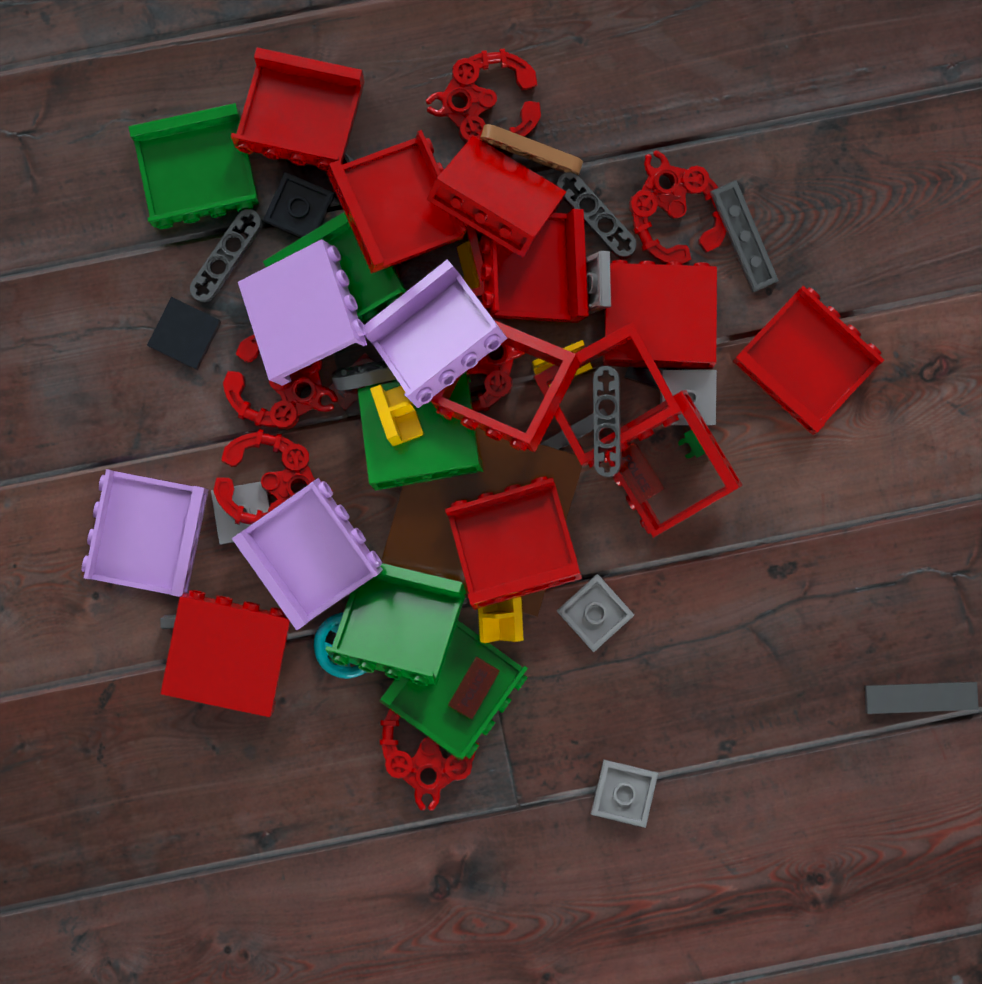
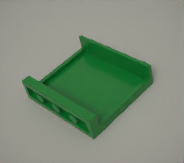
(193, 166)
(371, 291)
(440, 453)
(399, 624)
(428, 705)

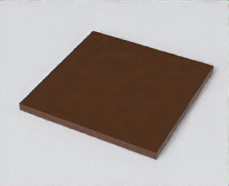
(422, 530)

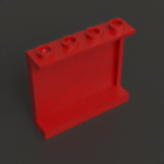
(299, 109)
(496, 195)
(388, 203)
(546, 281)
(671, 311)
(808, 359)
(513, 542)
(226, 653)

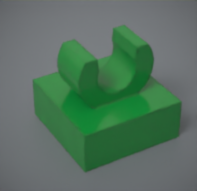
(696, 447)

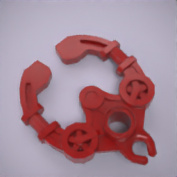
(478, 99)
(673, 202)
(498, 379)
(287, 411)
(279, 484)
(428, 755)

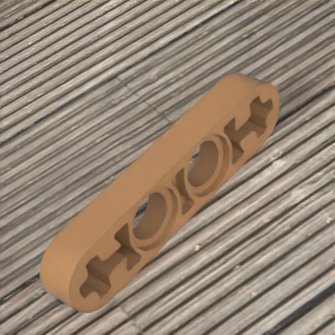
(531, 149)

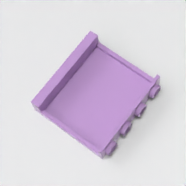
(301, 310)
(433, 333)
(145, 533)
(308, 553)

